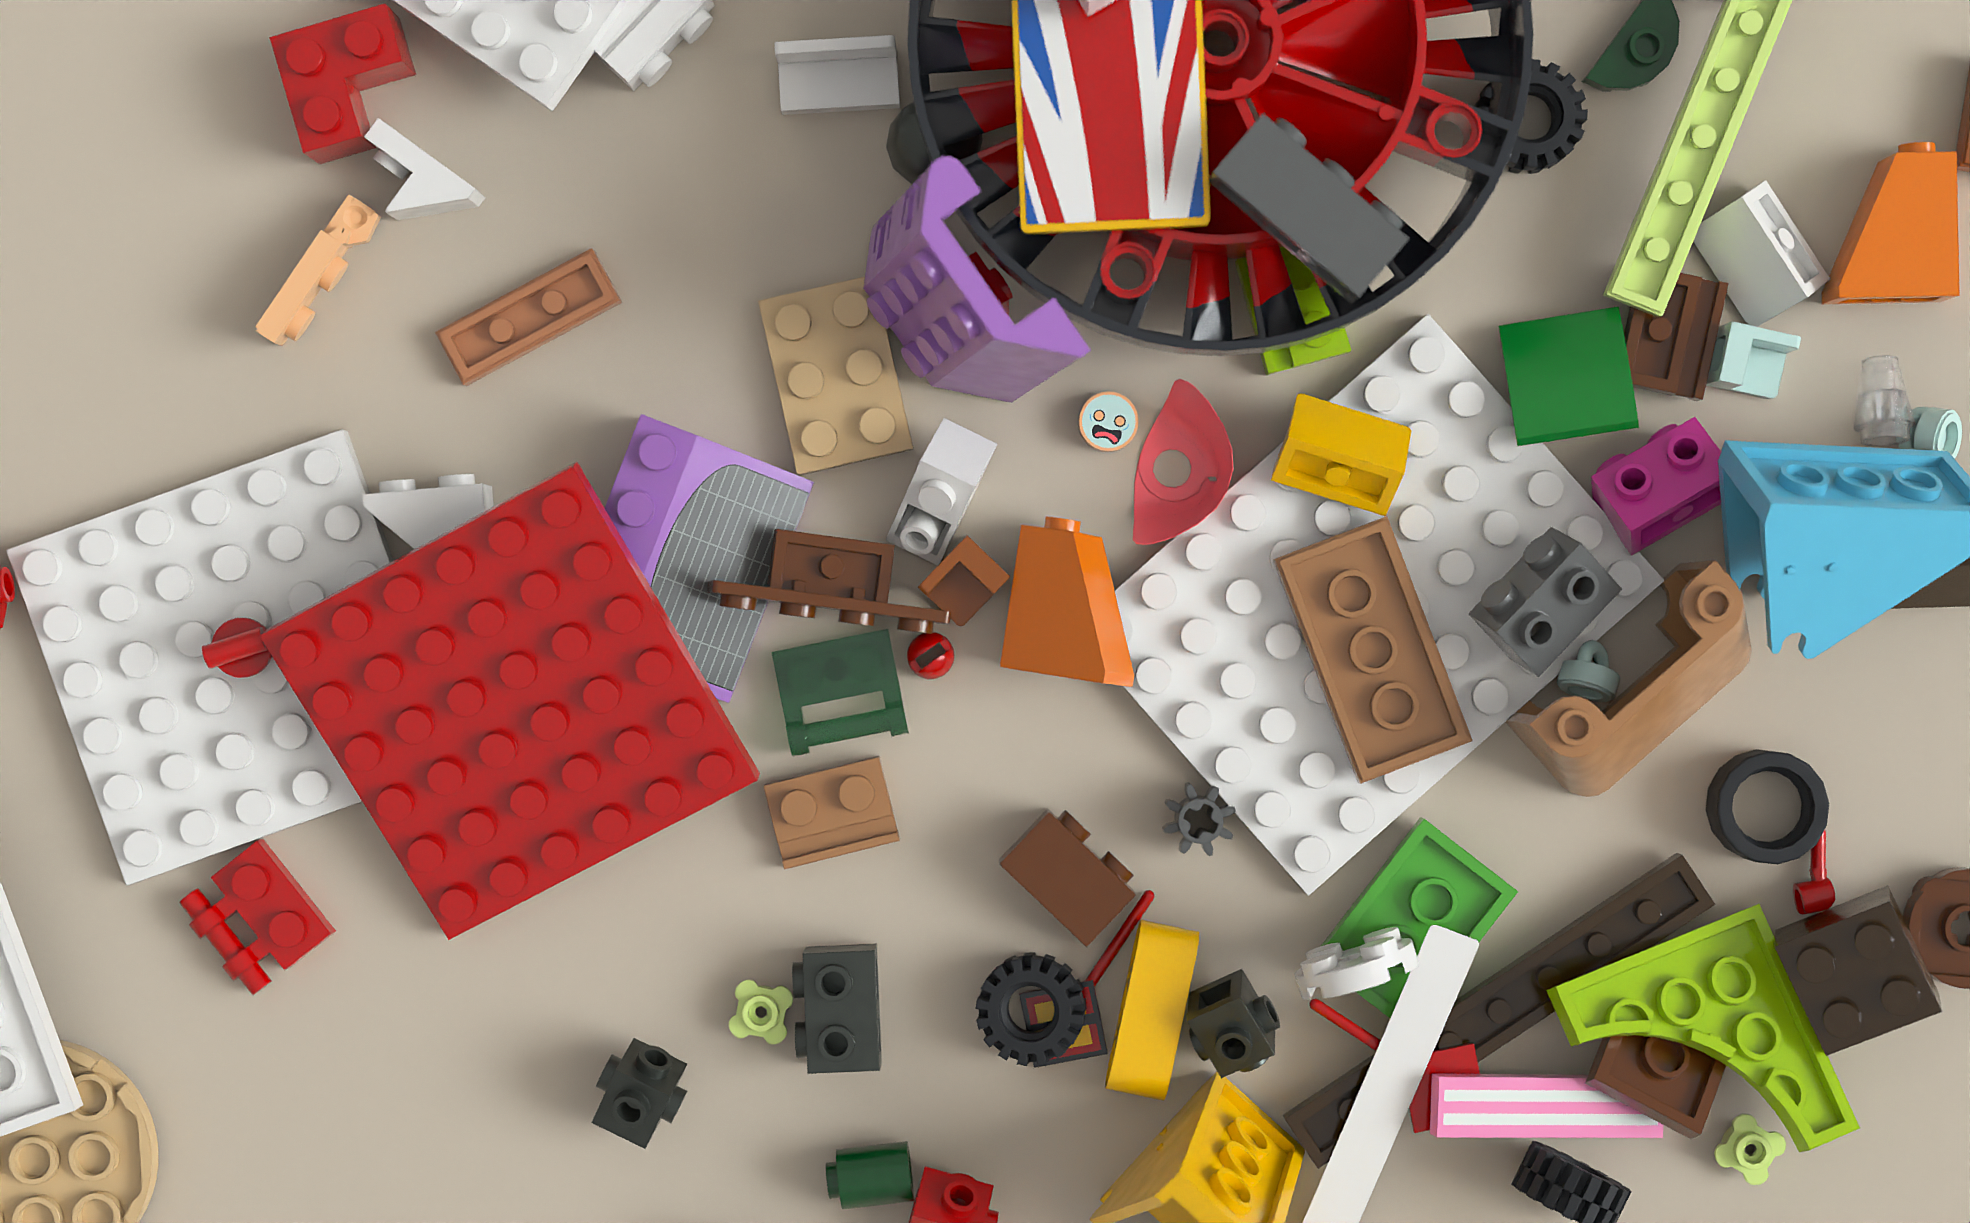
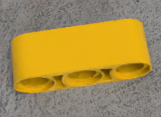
(1152, 1010)

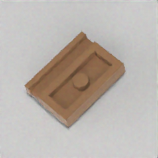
(831, 812)

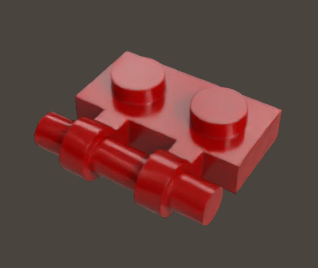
(271, 905)

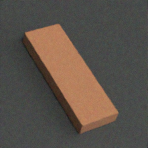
(528, 317)

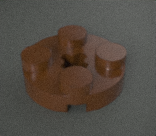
(1929, 916)

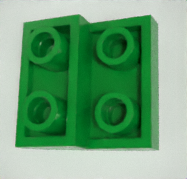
(1568, 376)

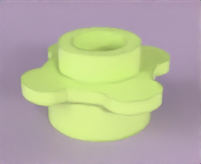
(748, 1023)
(1735, 1139)

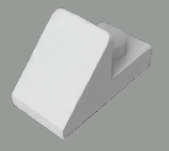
(430, 186)

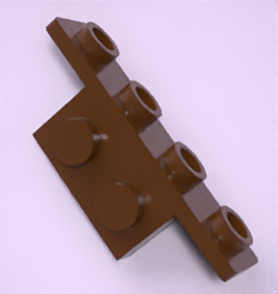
(833, 575)

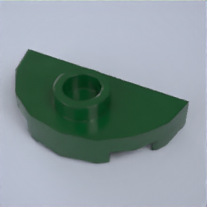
(1638, 49)

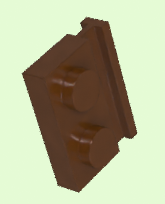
(1677, 349)

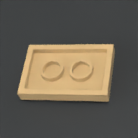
(834, 377)

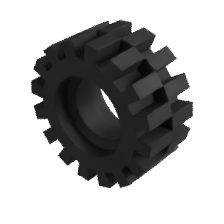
(1565, 119)
(1005, 1034)
(1569, 1186)

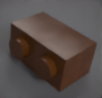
(1068, 875)

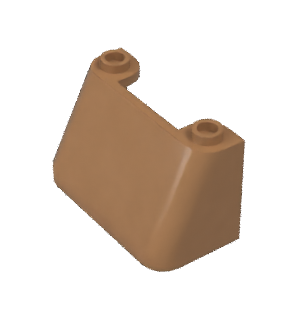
(1712, 645)

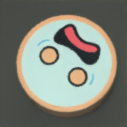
(1108, 421)

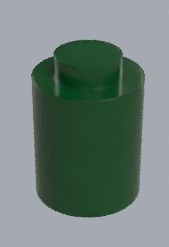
(871, 1175)

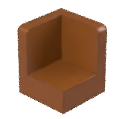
(964, 581)

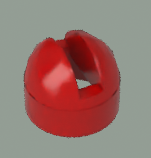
(938, 666)

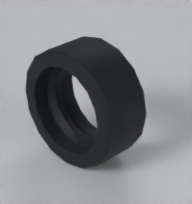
(1813, 806)

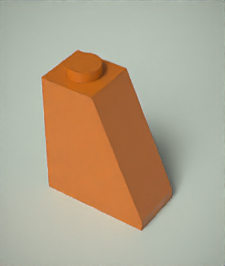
(1902, 234)
(1065, 608)

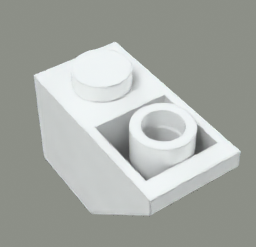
(941, 491)
(430, 512)

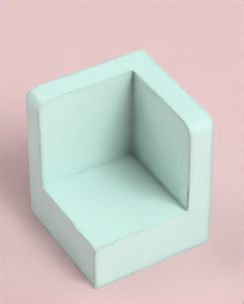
(1750, 359)

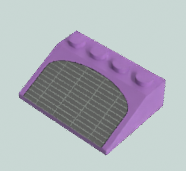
(699, 517)

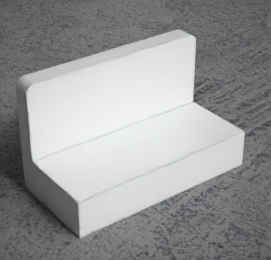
(838, 74)
(1759, 255)

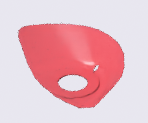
(1194, 429)

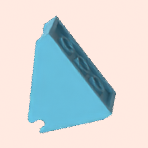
(1839, 531)

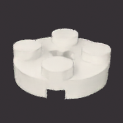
(1356, 968)

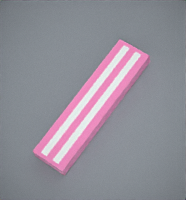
(1530, 1108)

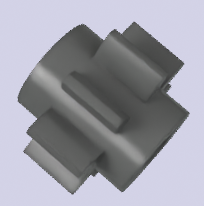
(1202, 835)

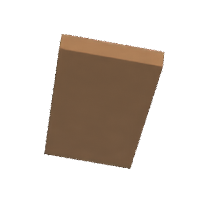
(1372, 650)

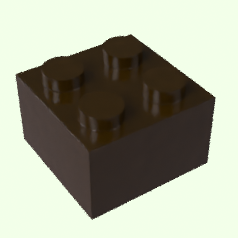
(1857, 971)

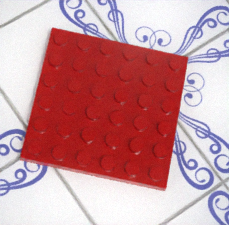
(511, 702)

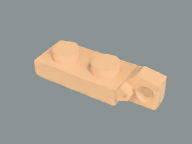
(317, 269)

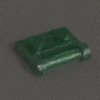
(835, 672)

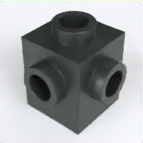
(1232, 1024)
(639, 1092)

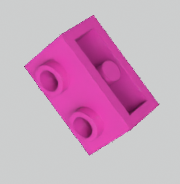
(1659, 484)

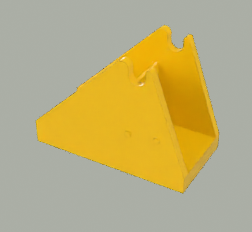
(1210, 1165)

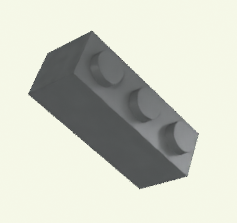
(1309, 207)

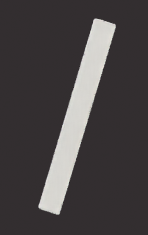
(1393, 1077)

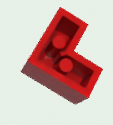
(328, 68)

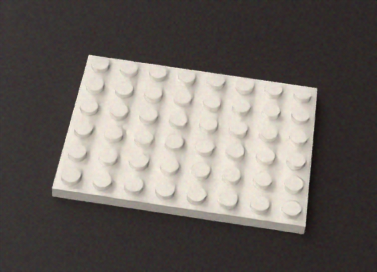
(1224, 653)

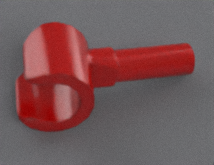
(1818, 892)

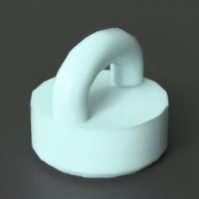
(1935, 430)
(1589, 679)

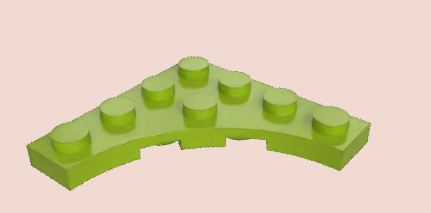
(1729, 999)

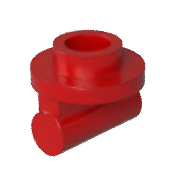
(238, 648)

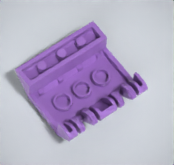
(944, 308)

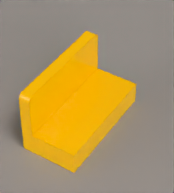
(1342, 454)

